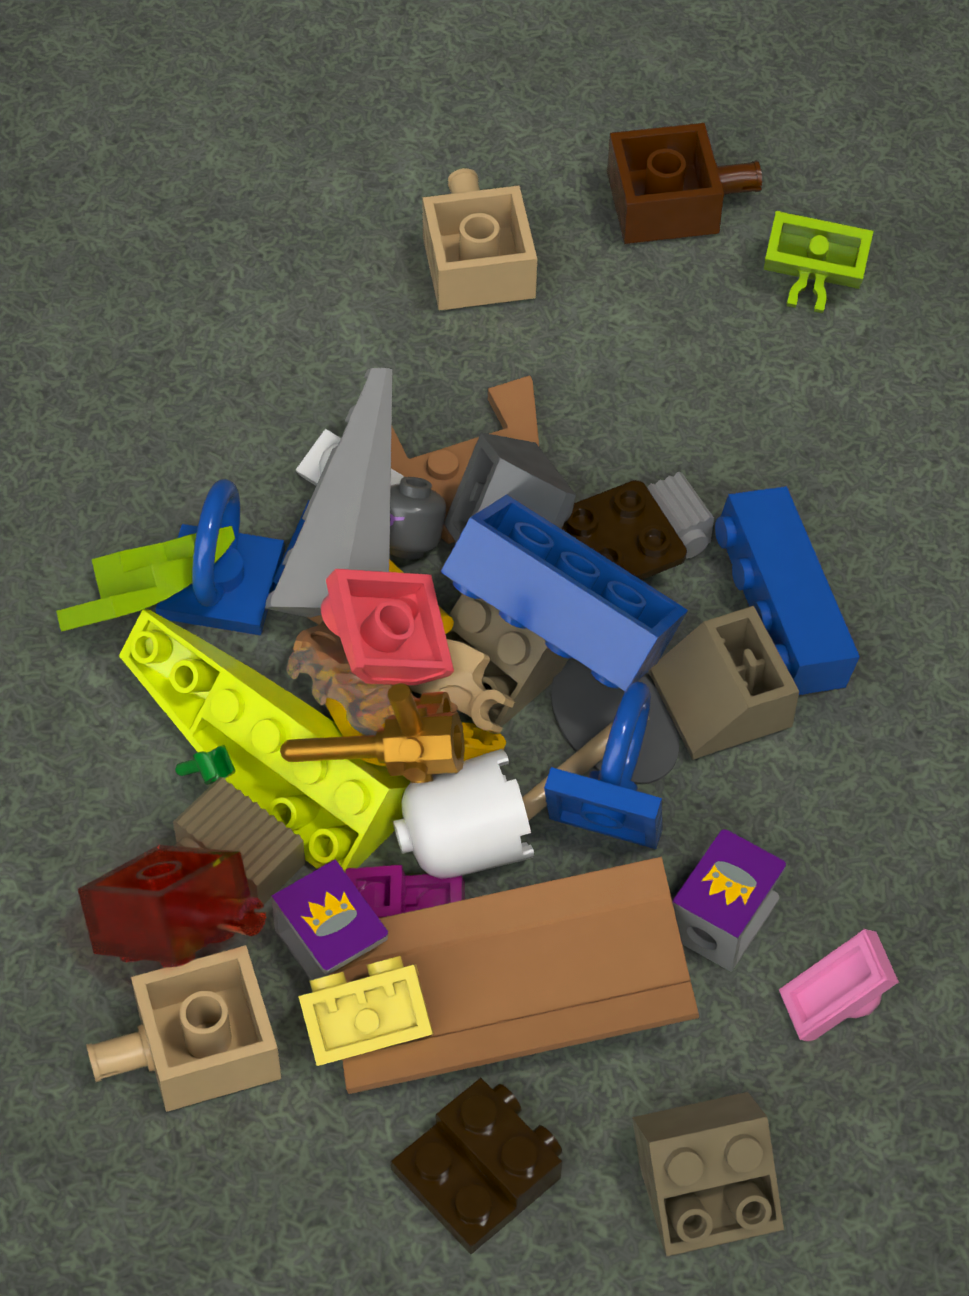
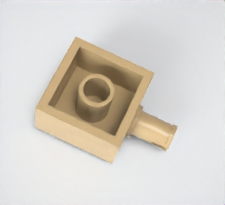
(478, 244)
(198, 1031)

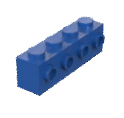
(787, 587)

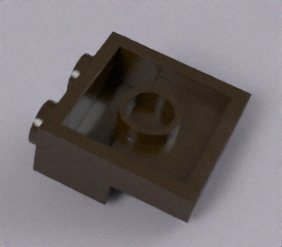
(480, 1164)

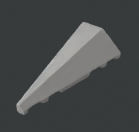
(349, 507)

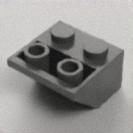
(510, 468)

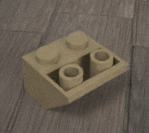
(518, 657)
(726, 684)
(709, 1172)

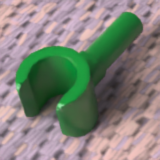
(209, 764)

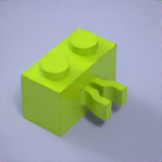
(817, 252)

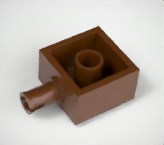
(670, 182)

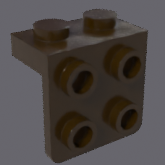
(628, 530)

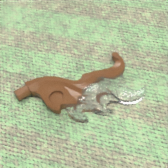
(324, 659)

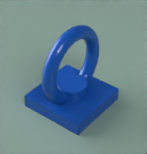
(234, 588)
(608, 798)

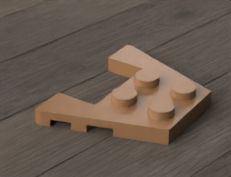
(445, 467)

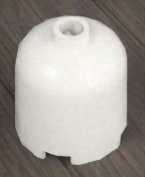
(465, 819)

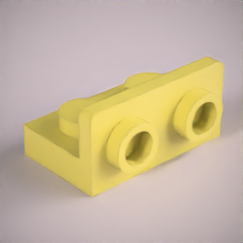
(365, 1013)

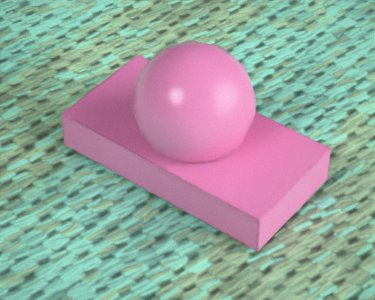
(839, 986)

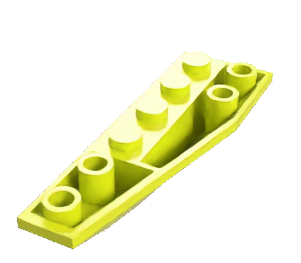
(216, 701)

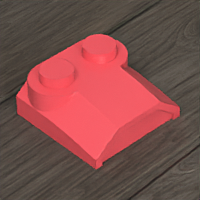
(388, 626)

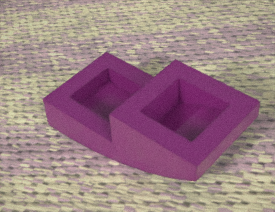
(394, 893)

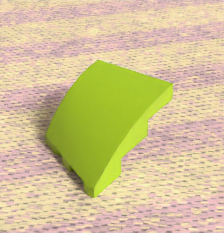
(139, 579)

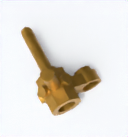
(415, 741)

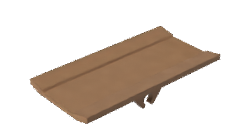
(533, 972)

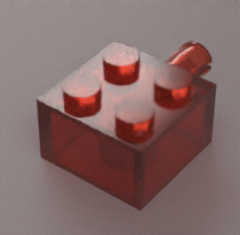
(170, 905)

